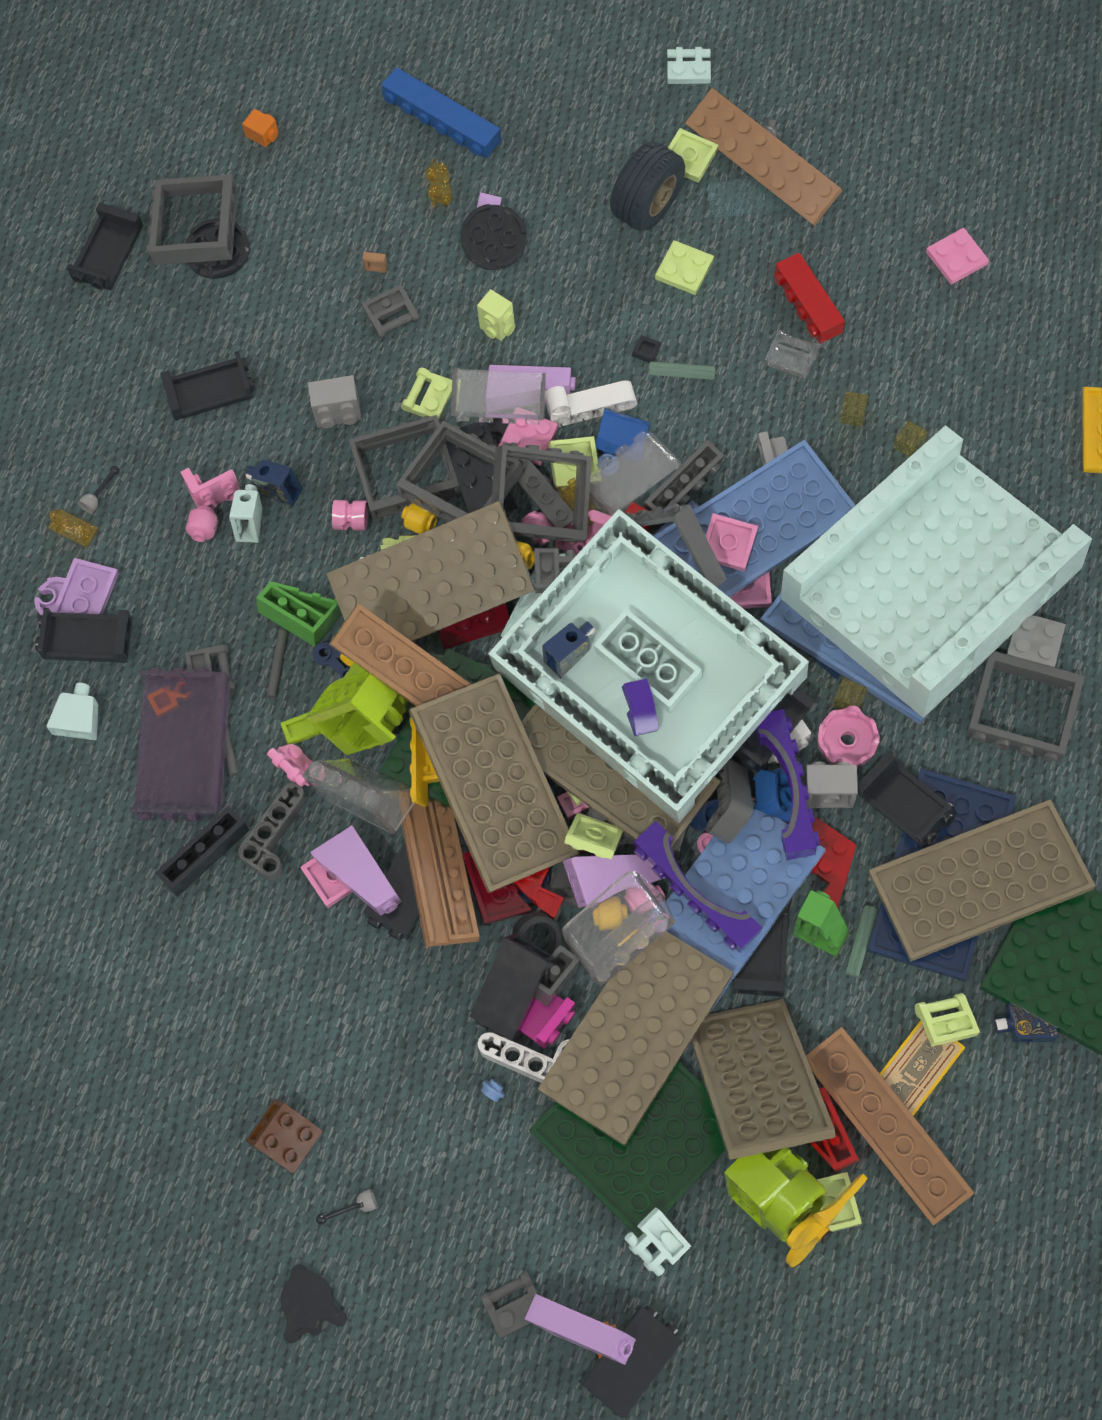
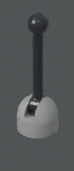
(89, 501)
(365, 1202)

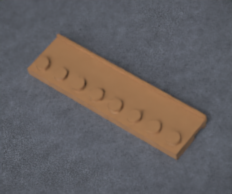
(439, 876)

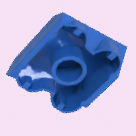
(618, 430)
(773, 794)

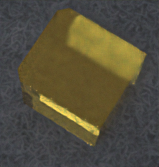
(853, 409)
(910, 439)
(849, 695)

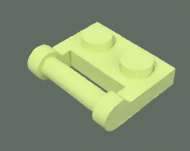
(435, 397)
(950, 1026)

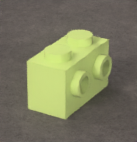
(496, 316)

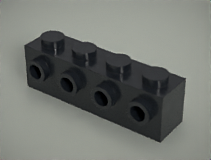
(202, 851)

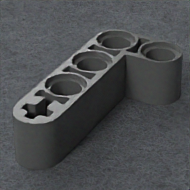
(733, 801)
(277, 827)

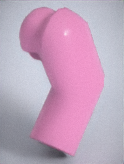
(577, 547)

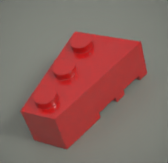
(836, 1150)

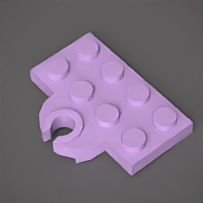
(82, 591)

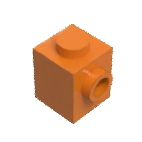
(260, 128)

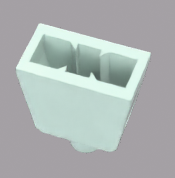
(246, 506)
(75, 714)

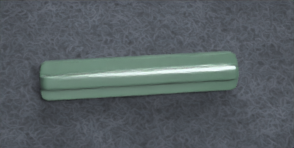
(681, 370)
(861, 941)

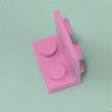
(213, 491)

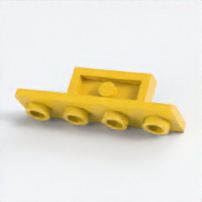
(420, 769)

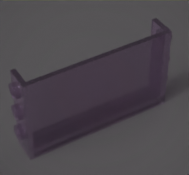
(181, 744)

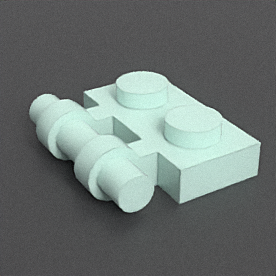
(688, 71)
(664, 1237)

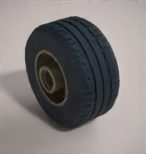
(647, 186)

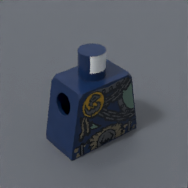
(275, 481)
(567, 647)
(1025, 1026)

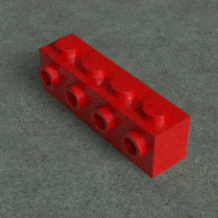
(809, 298)

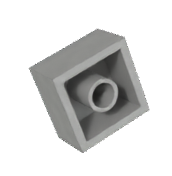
(334, 401)
(1037, 640)
(831, 785)

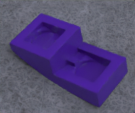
(641, 706)

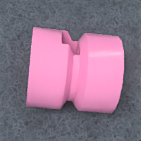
(350, 515)

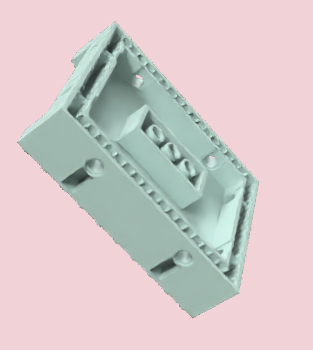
(931, 573)
(658, 620)

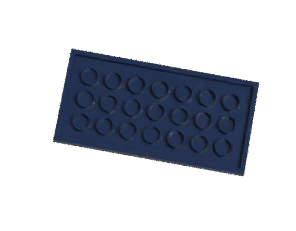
(974, 808)

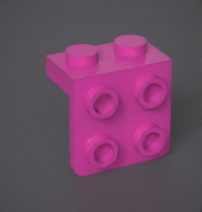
(544, 1023)

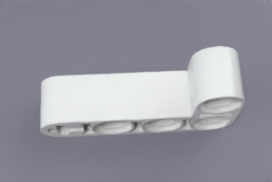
(588, 403)
(526, 1056)

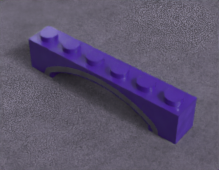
(799, 837)
(735, 927)

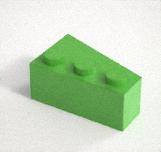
(298, 612)
(821, 923)

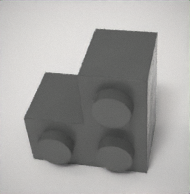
(557, 976)

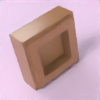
(375, 262)

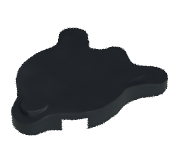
(307, 1303)

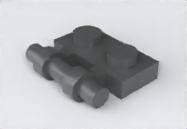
(547, 566)

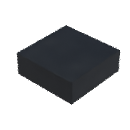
(646, 349)

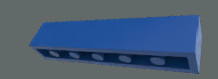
(441, 113)

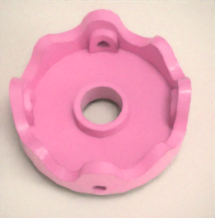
(848, 722)

